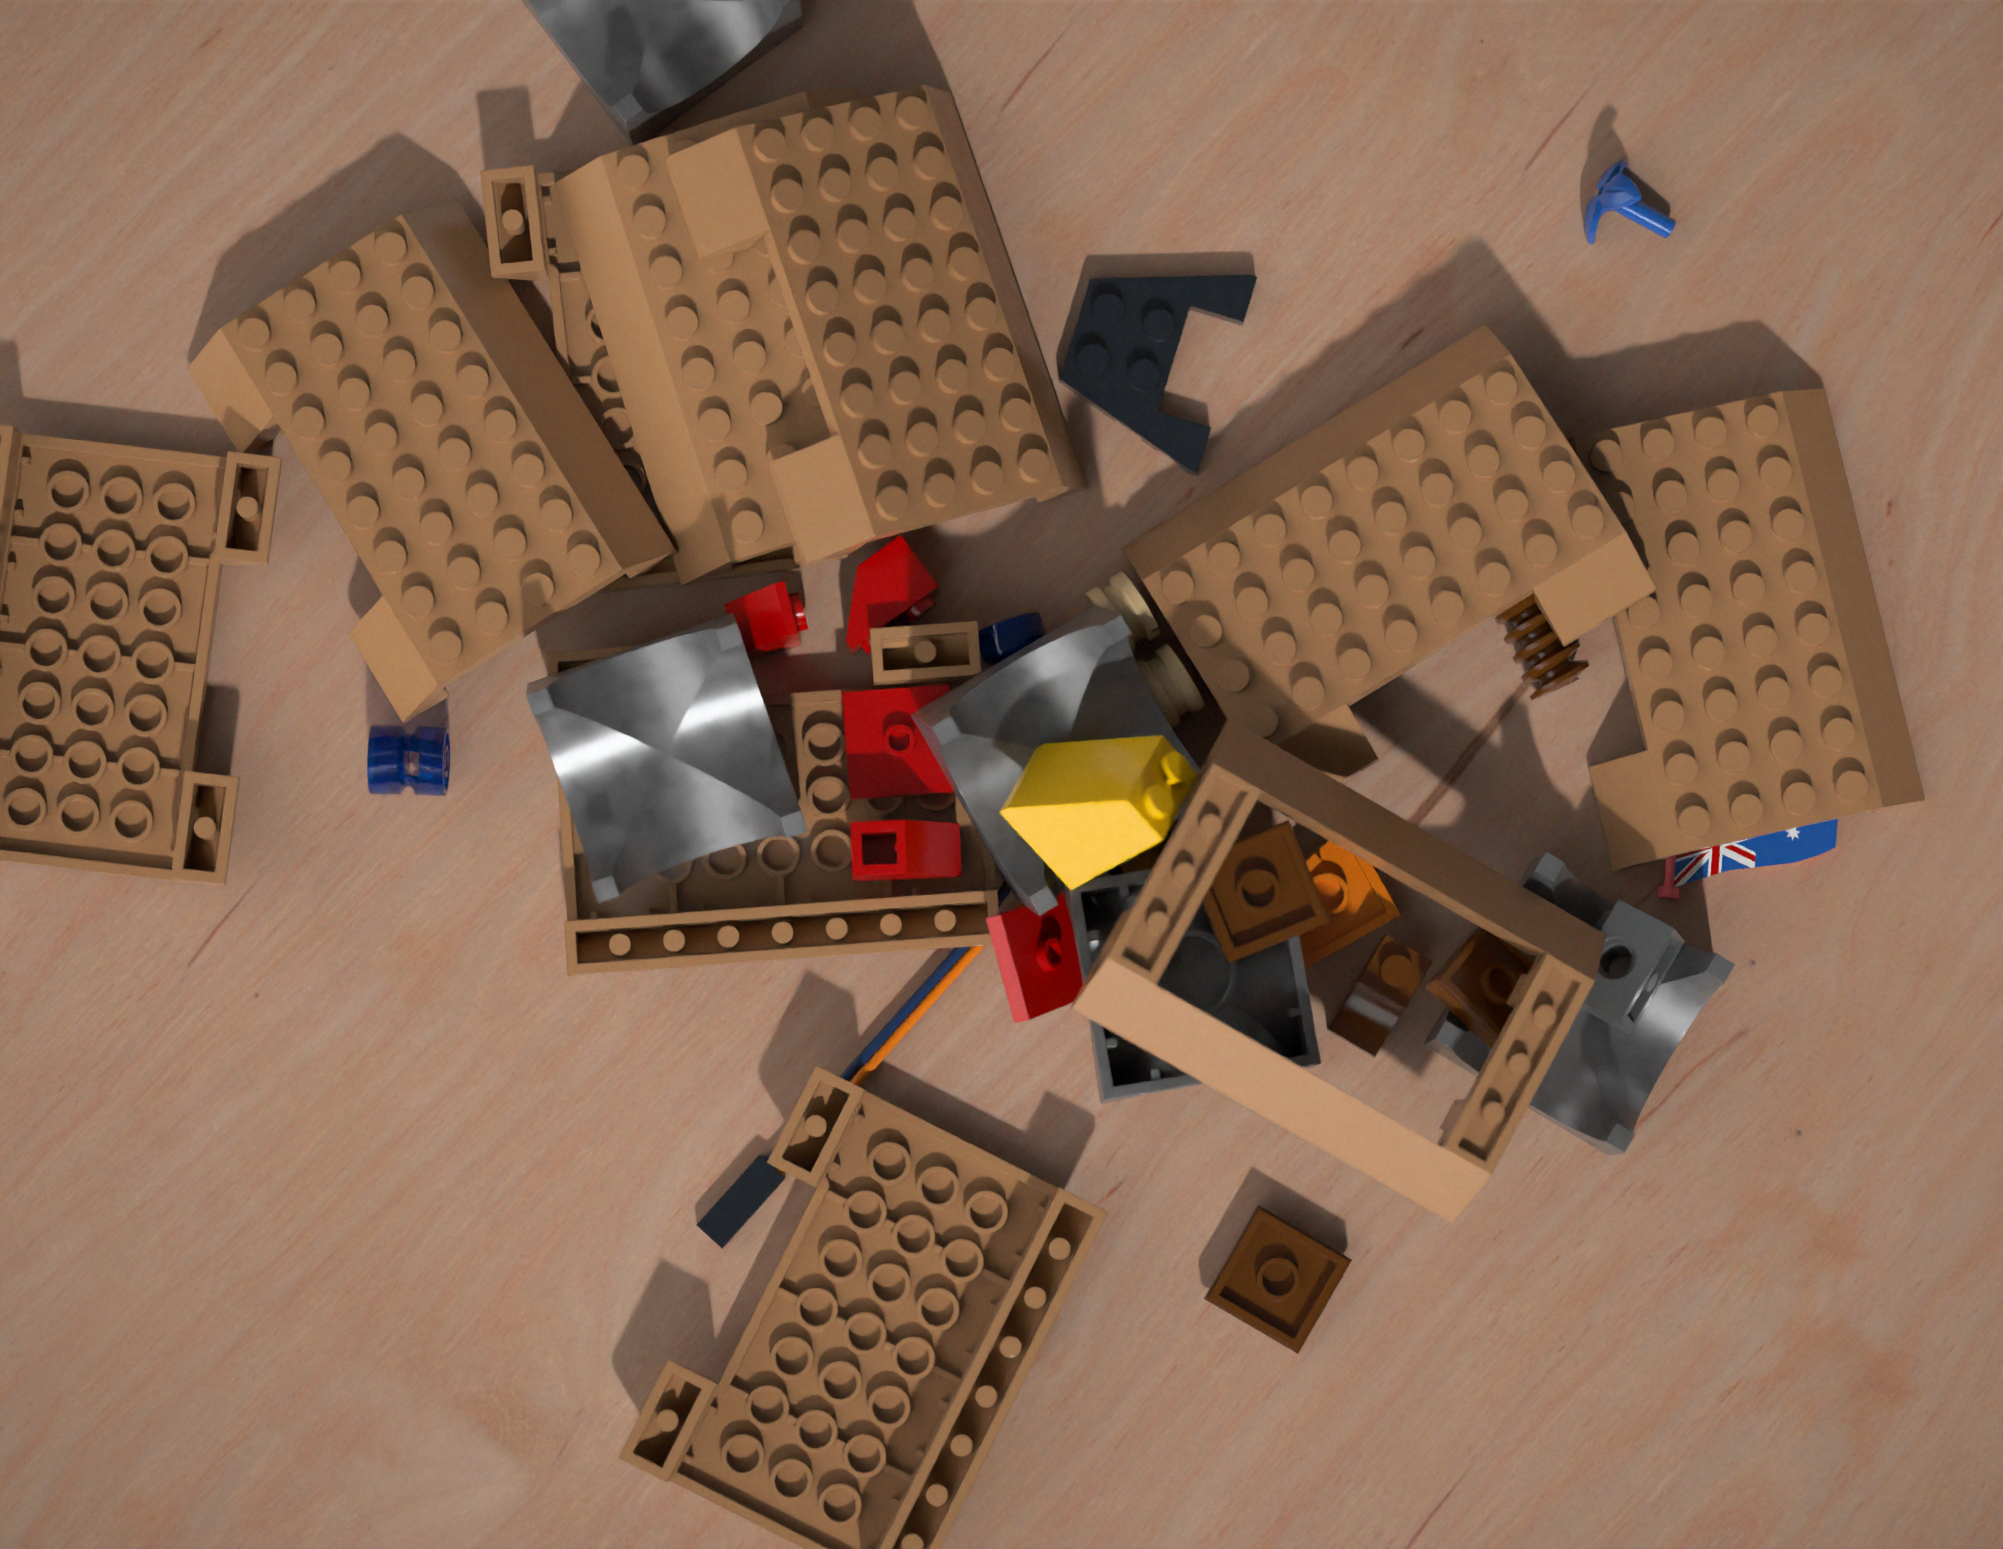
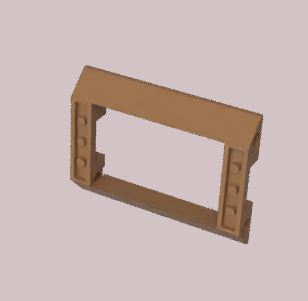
(1477, 1129)

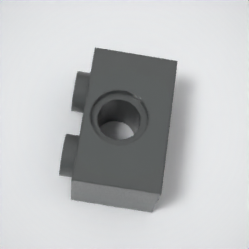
(1653, 950)

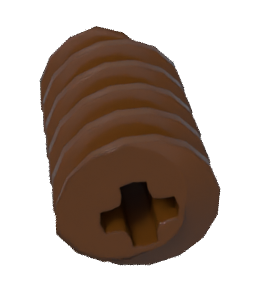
(1540, 647)

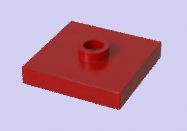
(886, 747)
(1036, 959)

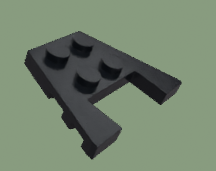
(1129, 346)

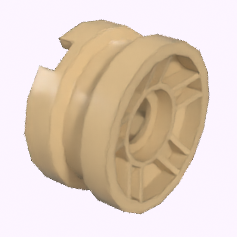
(1125, 599)
(1170, 685)

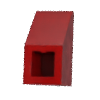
(886, 591)
(769, 619)
(905, 850)

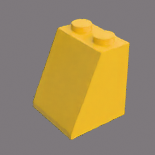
(1097, 802)

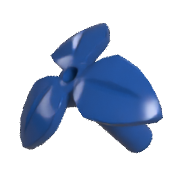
(1621, 195)

